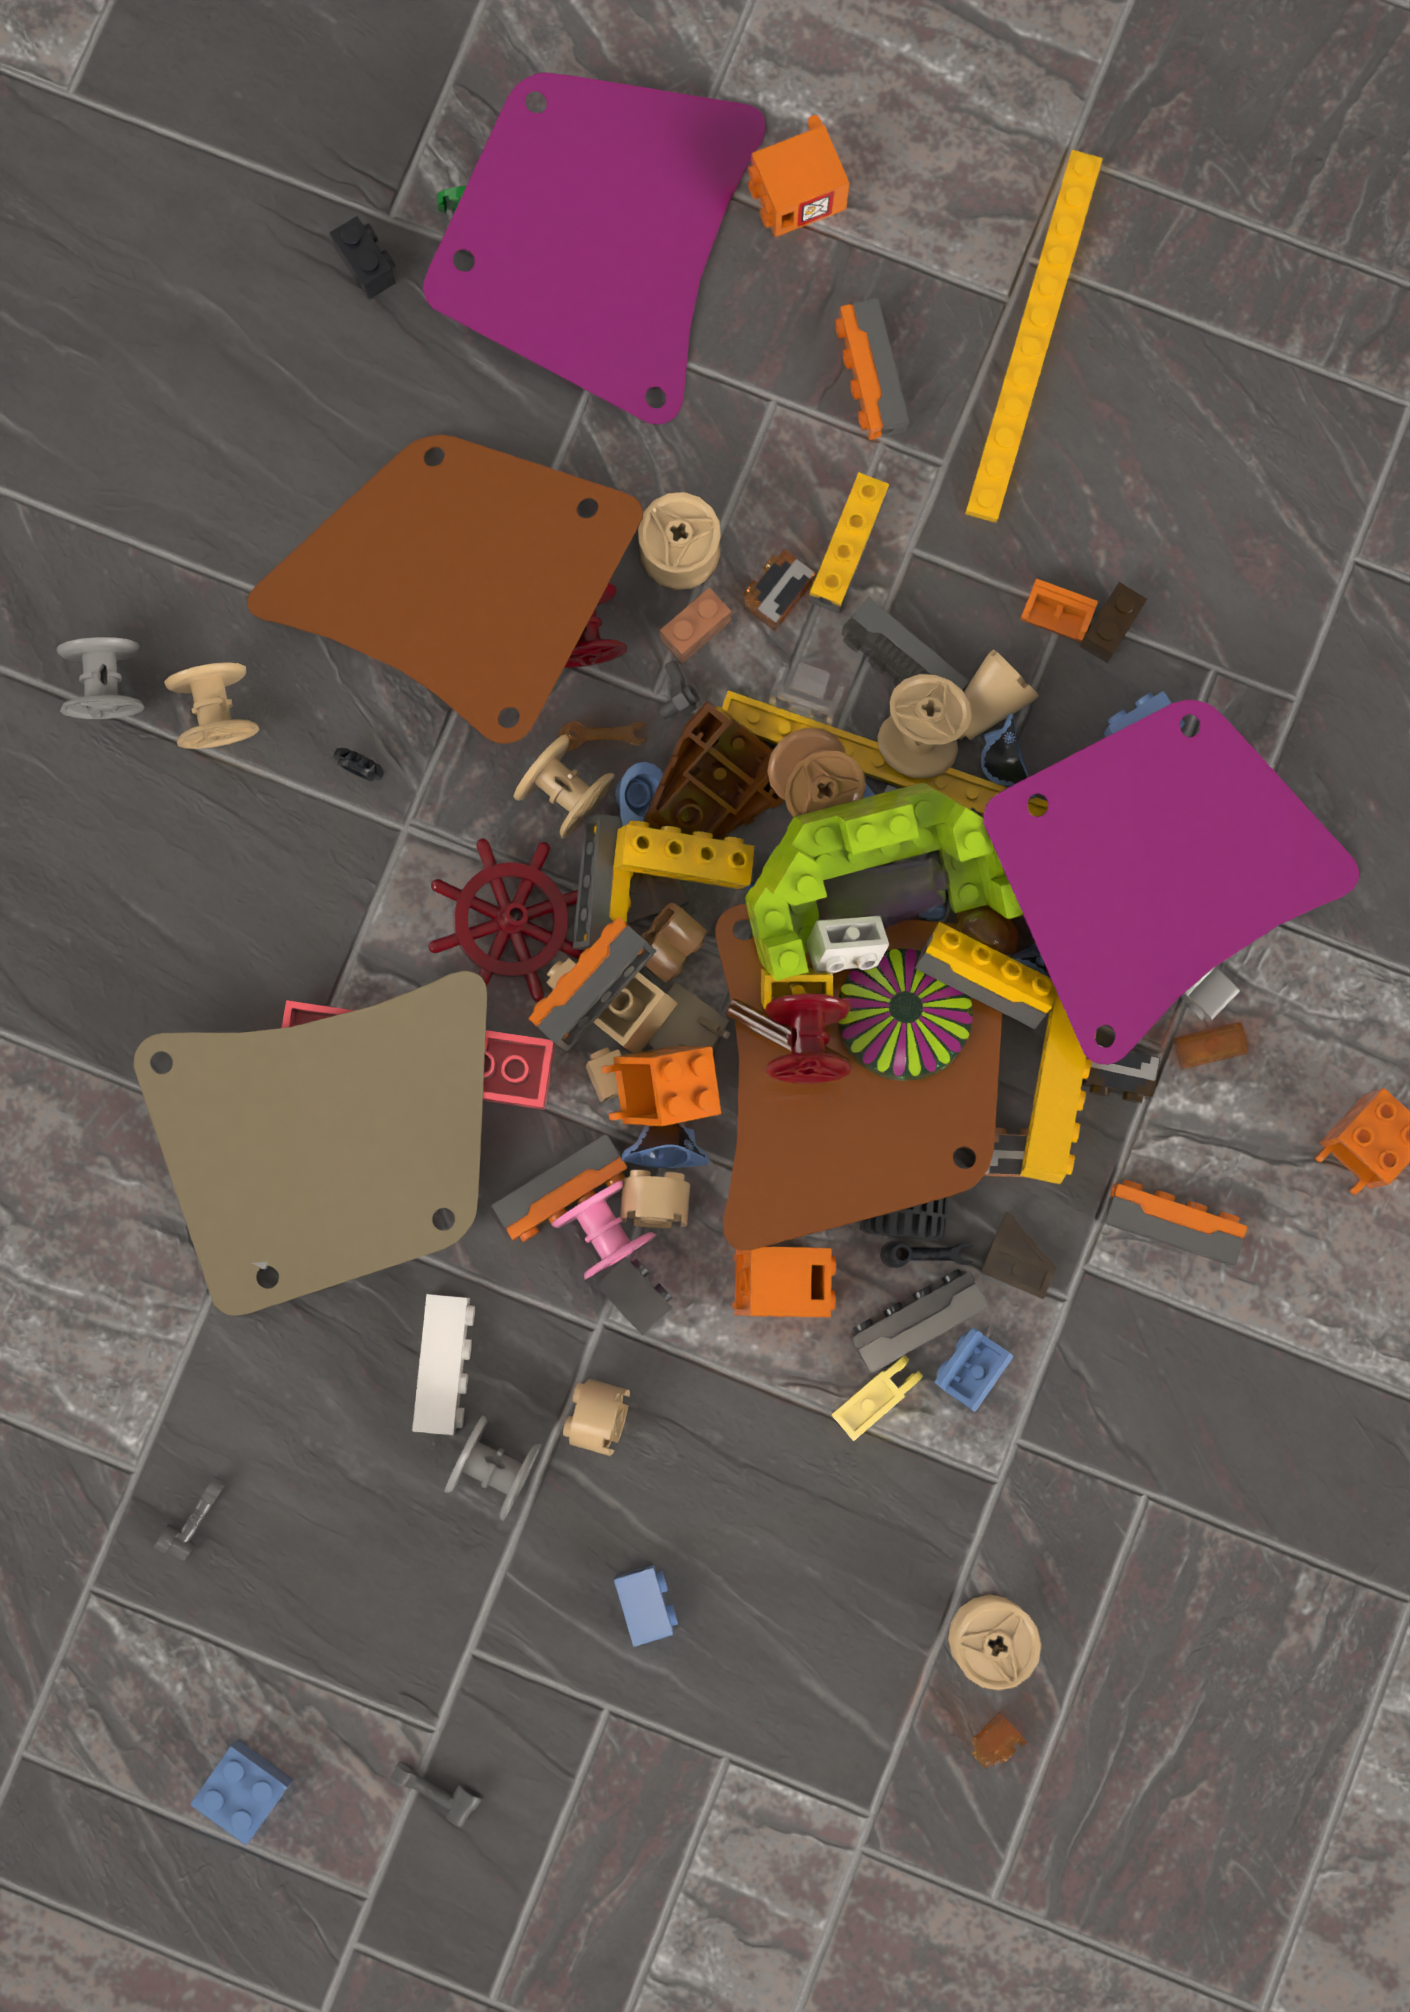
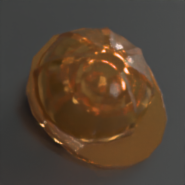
(989, 929)

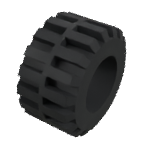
(917, 1222)

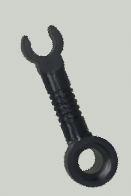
(889, 1257)

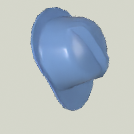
(637, 790)

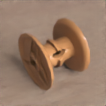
(814, 772)

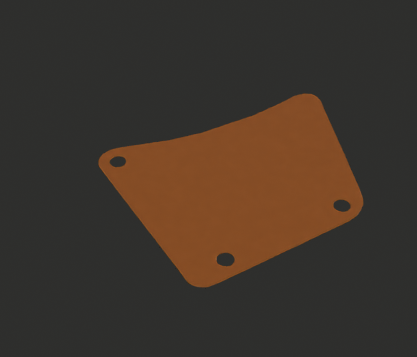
(459, 575)
(854, 1143)

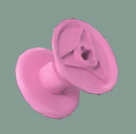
(603, 1229)

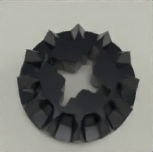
(358, 764)

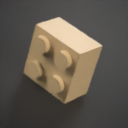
(636, 1013)

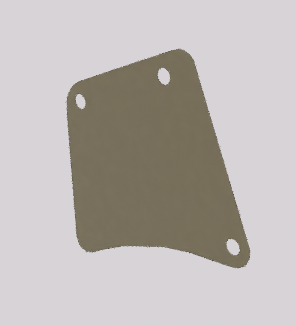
(324, 1140)

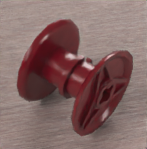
(590, 647)
(808, 1057)

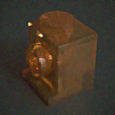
(996, 1741)

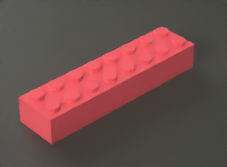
(514, 1065)

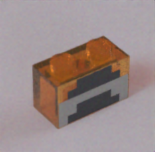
(778, 589)

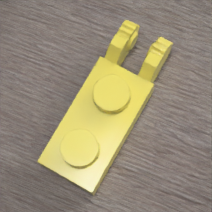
(874, 1400)

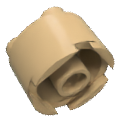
(655, 1200)
(597, 1416)

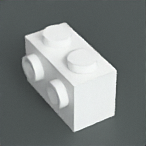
(847, 944)

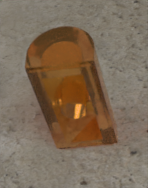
(1211, 1045)

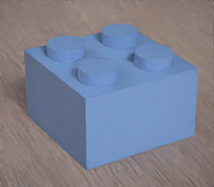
(241, 1792)

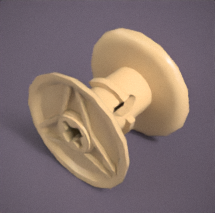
(679, 540)
(211, 705)
(924, 726)
(563, 786)
(1004, 1663)

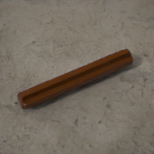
(763, 1024)

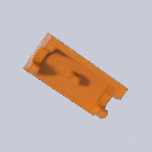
(1059, 610)

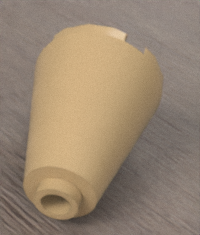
(995, 693)

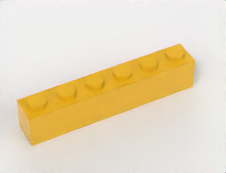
(1056, 1101)

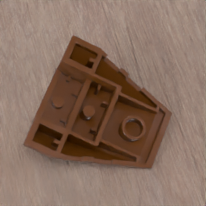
(713, 777)

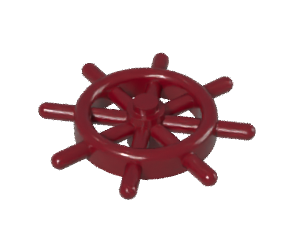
(509, 918)

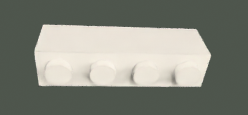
(441, 1364)

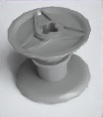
(100, 677)
(492, 1468)

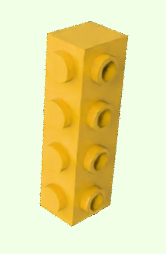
(683, 855)

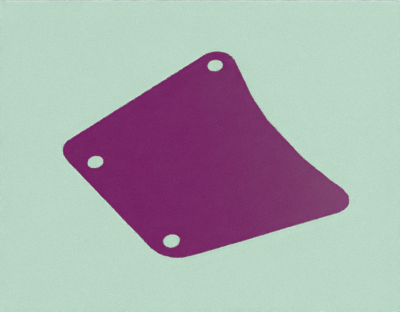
(595, 231)
(1157, 866)

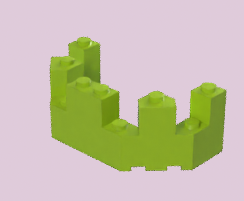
(859, 838)

